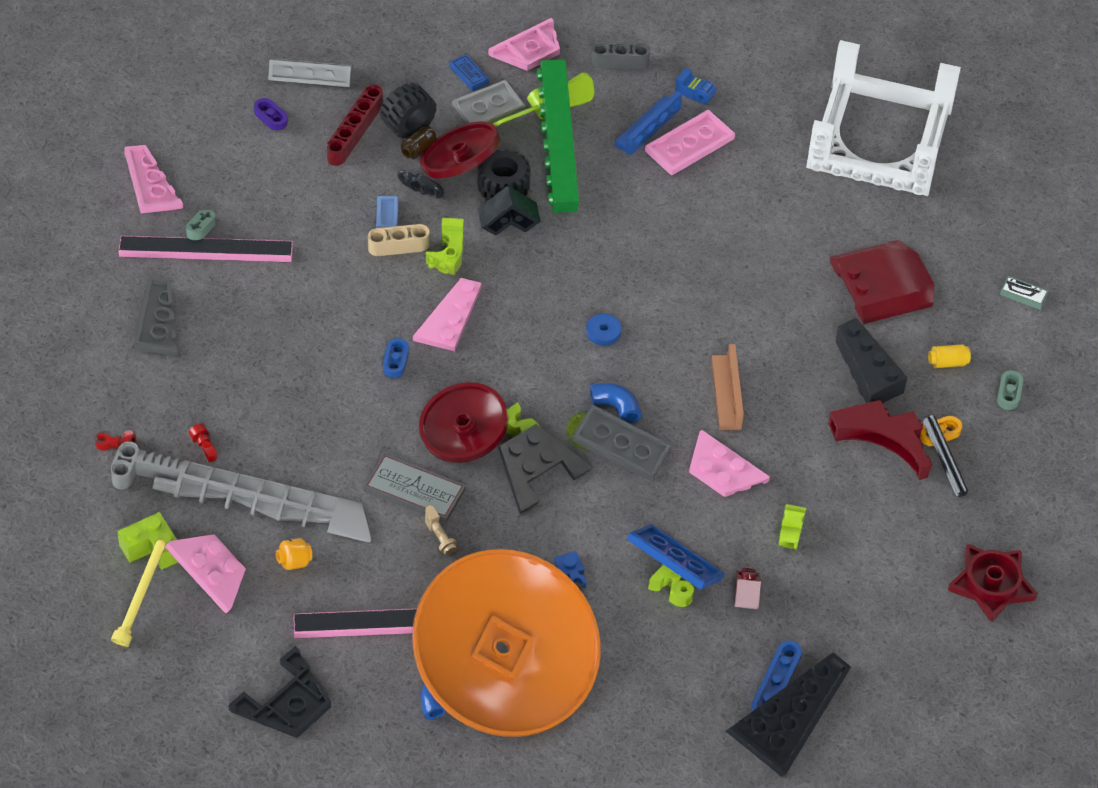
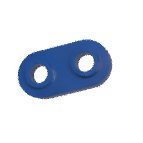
(394, 359)

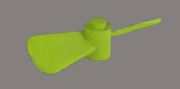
(580, 91)

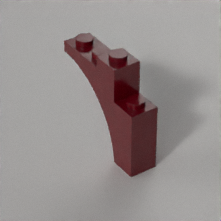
(873, 424)

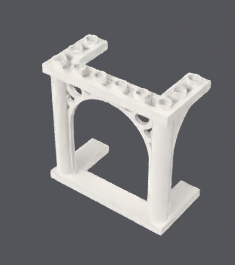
(939, 102)

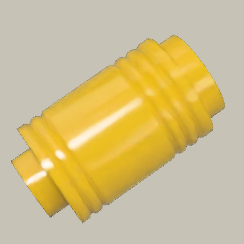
(949, 356)

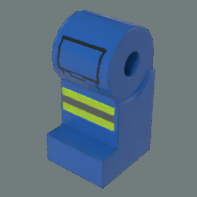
(694, 87)

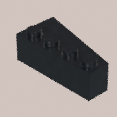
(869, 364)

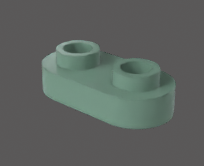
(1010, 391)

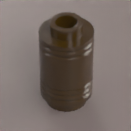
(418, 142)

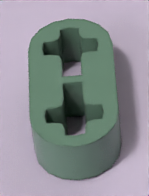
(200, 225)

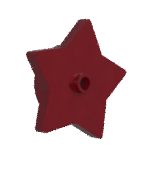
(993, 580)

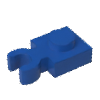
(571, 566)

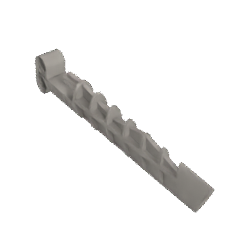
(267, 497)

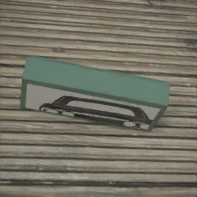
(1024, 292)

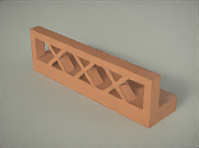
(728, 390)

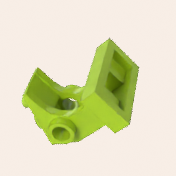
(453, 238)

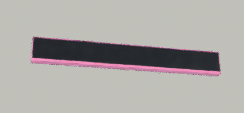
(206, 248)
(353, 623)

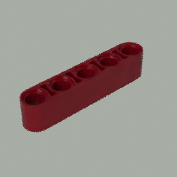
(354, 125)

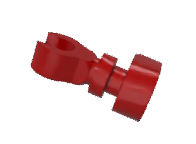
(201, 435)
(111, 442)

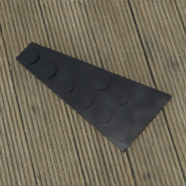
(786, 720)

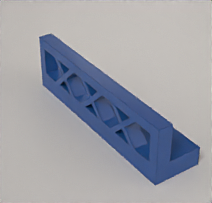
(649, 123)

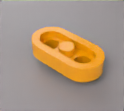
(944, 423)

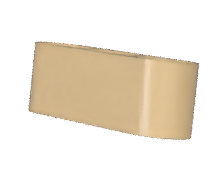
(398, 240)

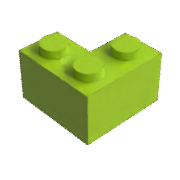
(142, 536)

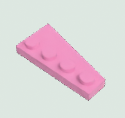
(149, 182)
(450, 317)

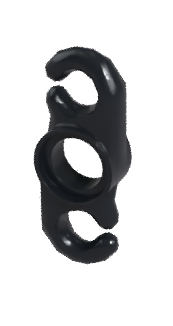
(413, 183)

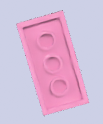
(689, 142)

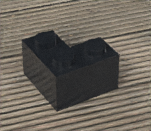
(508, 209)

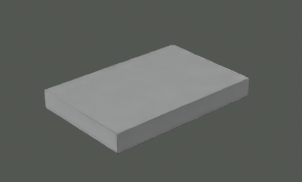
(489, 104)

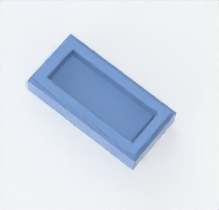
(387, 211)

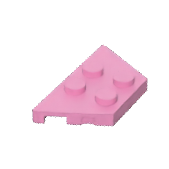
(529, 46)
(722, 467)
(210, 567)

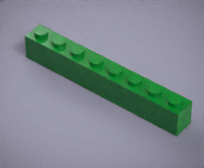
(559, 136)

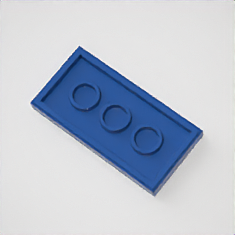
(676, 556)

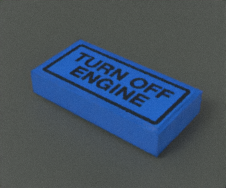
(469, 72)

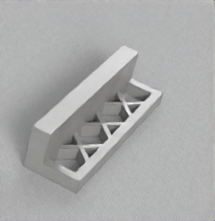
(310, 72)

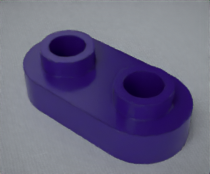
(273, 117)

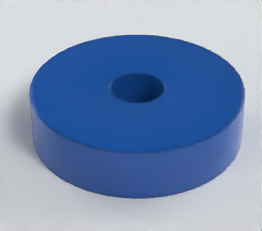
(607, 322)

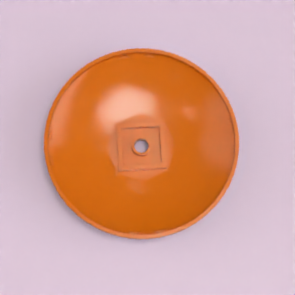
(531, 611)

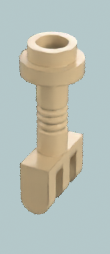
(447, 545)

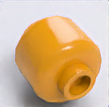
(294, 554)

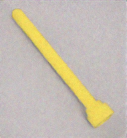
(123, 634)

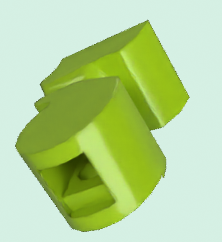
(516, 425)
(791, 526)
(680, 590)

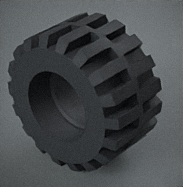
(408, 110)
(503, 164)

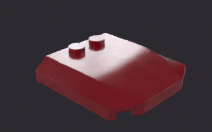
(885, 280)

